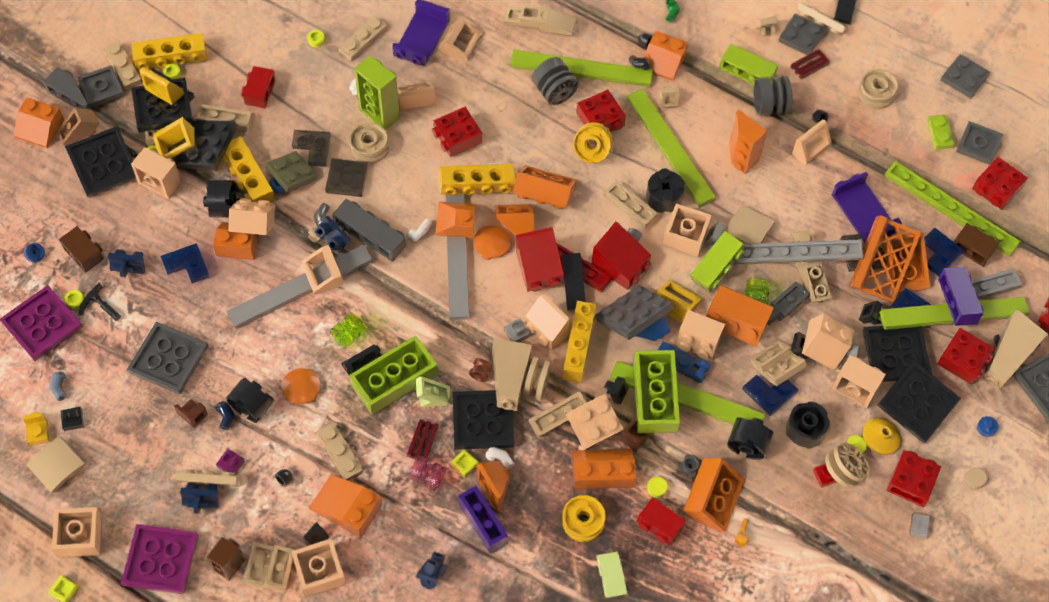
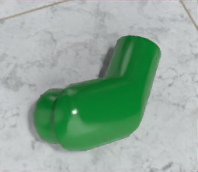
(673, 9)

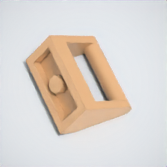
(447, 45)
(812, 143)
(334, 281)

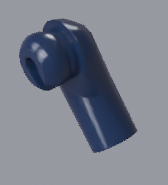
(227, 413)

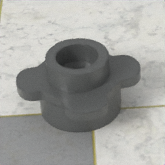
(690, 460)

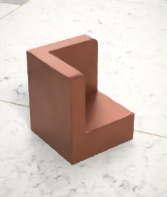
(192, 412)
(631, 438)

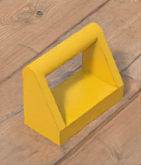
(160, 86)
(173, 134)
(680, 306)

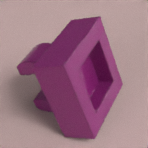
(230, 461)

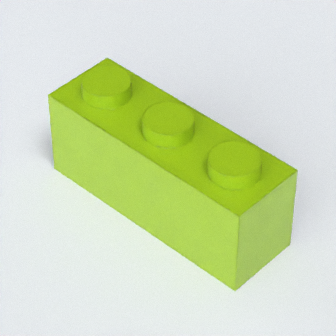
(746, 64)
(717, 262)

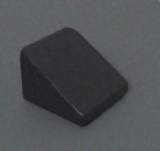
(315, 535)

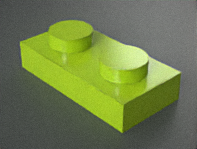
(940, 132)

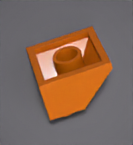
(516, 217)
(455, 219)
(494, 482)

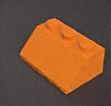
(746, 142)
(544, 187)
(741, 314)
(603, 469)
(714, 494)

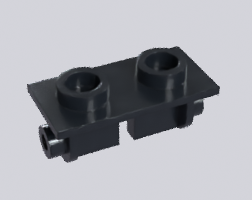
(361, 359)

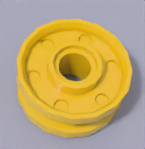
(590, 153)
(583, 506)

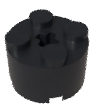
(665, 190)
(220, 197)
(249, 399)
(804, 434)
(750, 438)

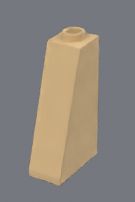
(1015, 345)
(510, 370)

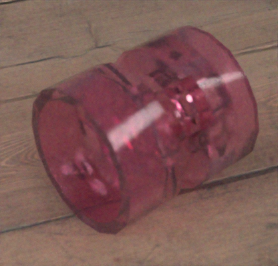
(421, 469)

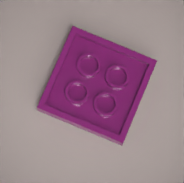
(41, 323)
(159, 559)

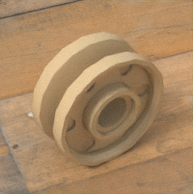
(877, 88)
(368, 142)
(537, 379)
(847, 465)

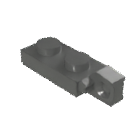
(787, 302)

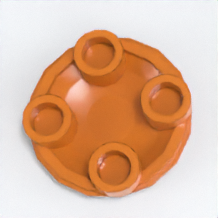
(491, 242)
(300, 386)

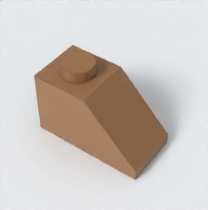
(77, 126)

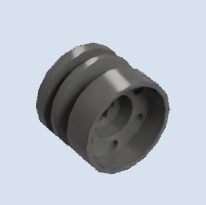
(555, 81)
(772, 95)

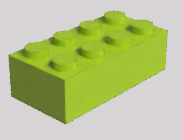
(377, 92)
(393, 374)
(656, 391)

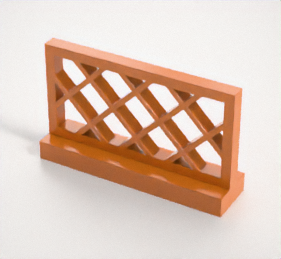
(869, 253)

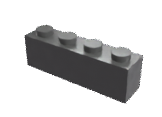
(369, 229)

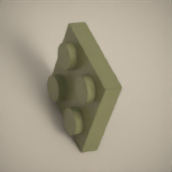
(291, 171)

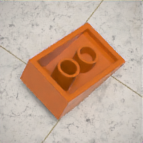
(917, 272)
(347, 505)

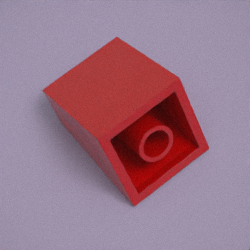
(621, 256)
(539, 259)

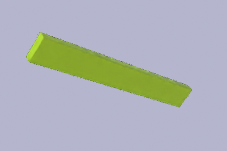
(586, 68)
(671, 147)
(949, 206)
(941, 314)
(695, 399)

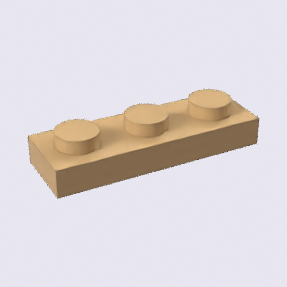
(822, 18)
(362, 38)
(122, 65)
(215, 113)
(630, 204)
(556, 414)
(339, 452)
(207, 477)

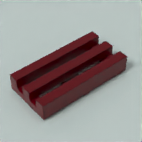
(812, 66)
(427, 425)

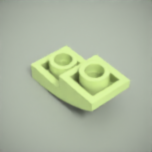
(612, 574)

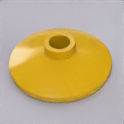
(879, 442)

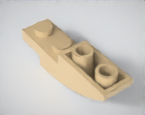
(542, 18)
(812, 272)

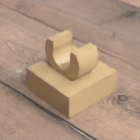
(766, 23)
(669, 96)

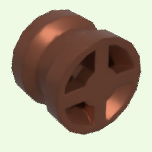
(480, 370)

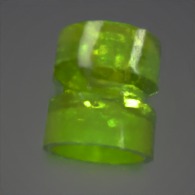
(758, 289)
(347, 330)

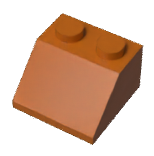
(666, 54)
(37, 122)
(234, 243)

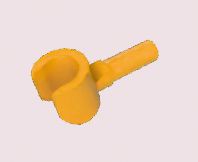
(742, 539)

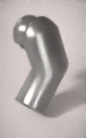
(320, 213)

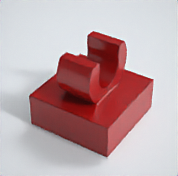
(823, 476)

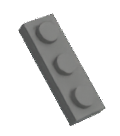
(996, 283)

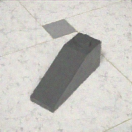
(63, 86)

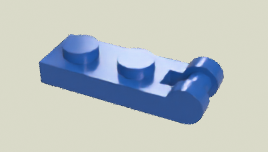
(686, 362)

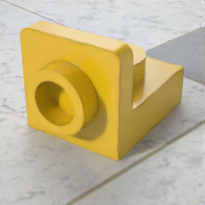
(36, 428)

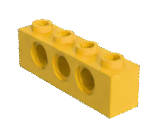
(169, 50)
(238, 150)
(483, 173)
(579, 341)

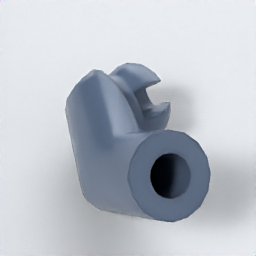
(55, 385)

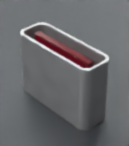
(919, 525)

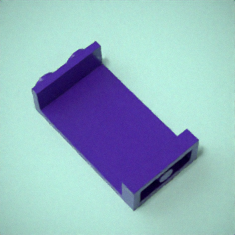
(422, 33)
(860, 205)

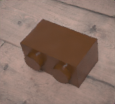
(976, 244)
(81, 248)
(226, 557)

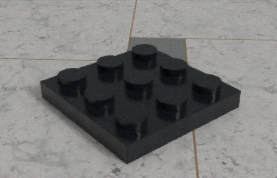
(156, 113)
(209, 147)
(101, 161)
(895, 349)
(918, 401)
(480, 422)

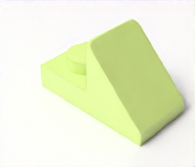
(432, 392)

